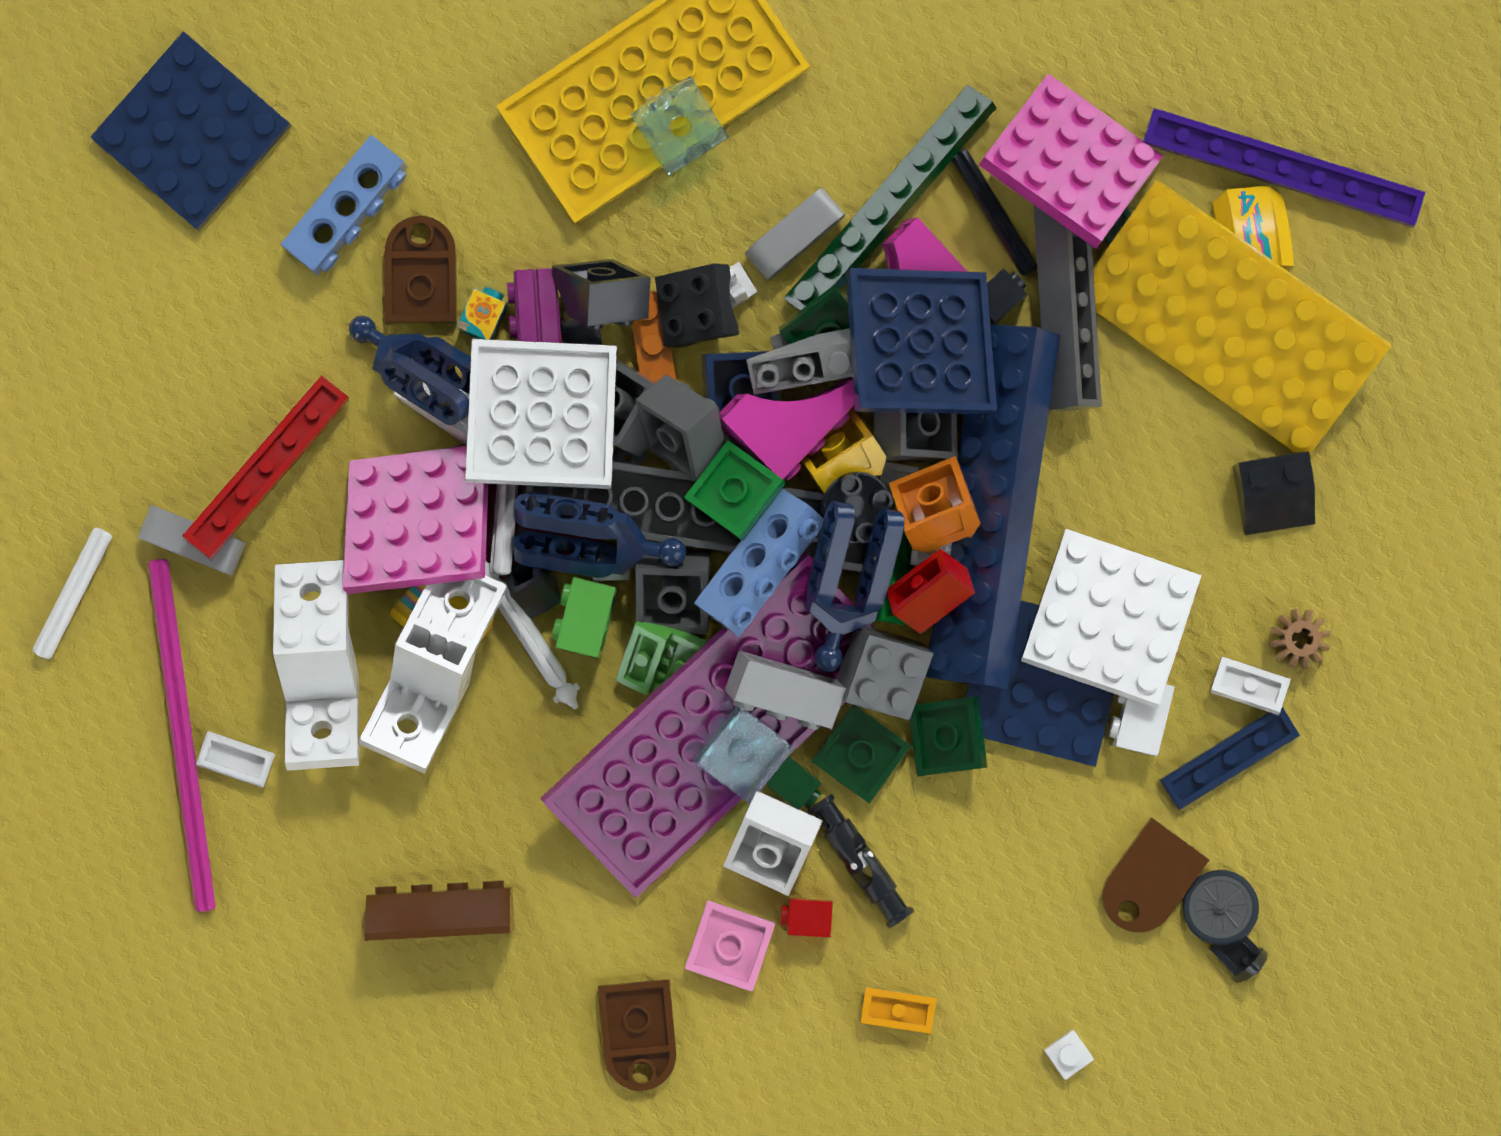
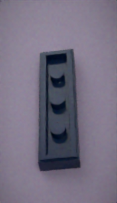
(1228, 758)

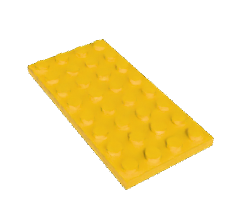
(579, 112)
(1233, 320)

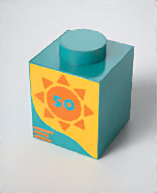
(483, 314)

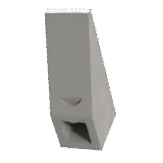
(803, 363)

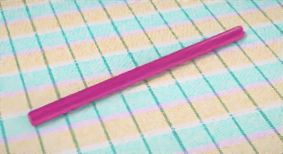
(182, 735)

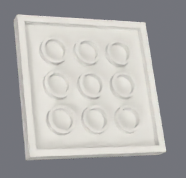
(541, 414)
(1111, 618)

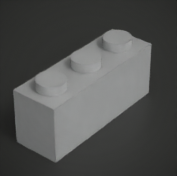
(784, 691)

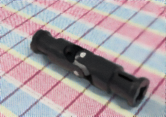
(856, 855)

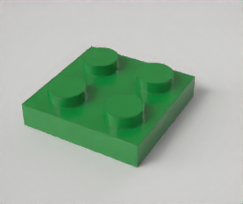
(735, 490)

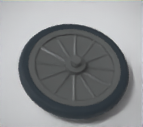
(1221, 907)

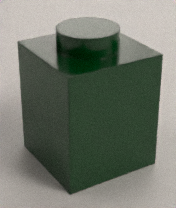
(795, 784)

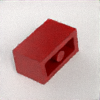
(930, 591)

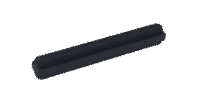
(994, 212)

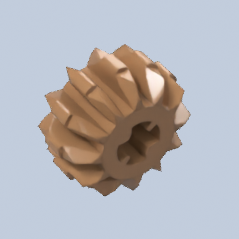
(1304, 651)

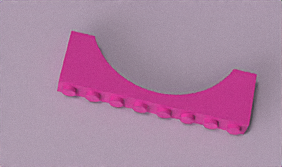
(786, 431)

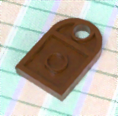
(420, 276)
(1153, 875)
(638, 1029)

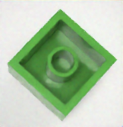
(585, 617)

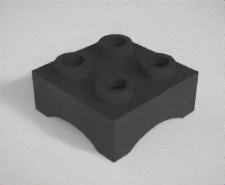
(696, 305)

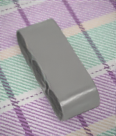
(795, 234)
(166, 531)

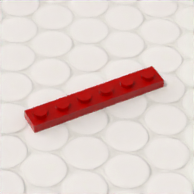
(265, 468)

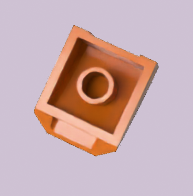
(935, 506)

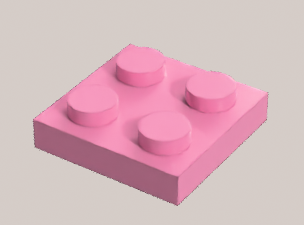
(730, 945)

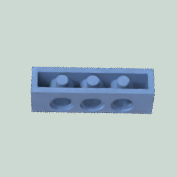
(370, 157)
(760, 562)

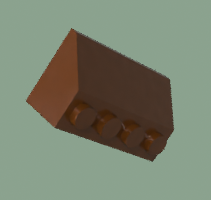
(439, 912)

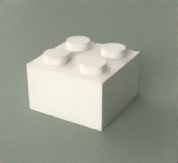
(772, 843)

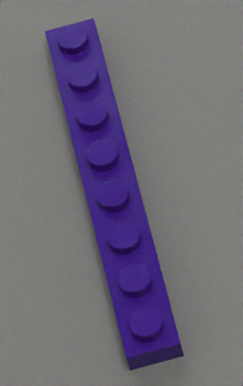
(1284, 167)

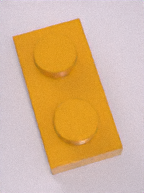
(898, 1010)

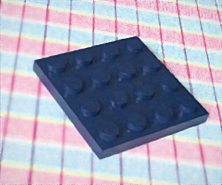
(190, 131)
(920, 341)
(1042, 707)

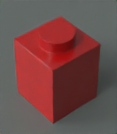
(807, 917)

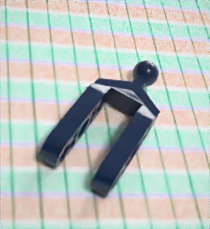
(431, 364)
(616, 525)
(873, 580)

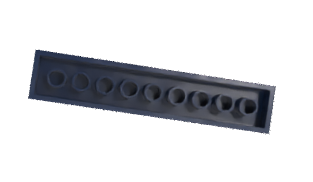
(1002, 471)

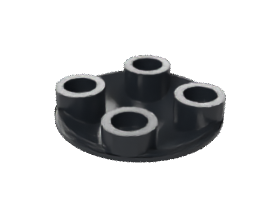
(865, 494)

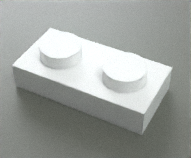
(1250, 685)

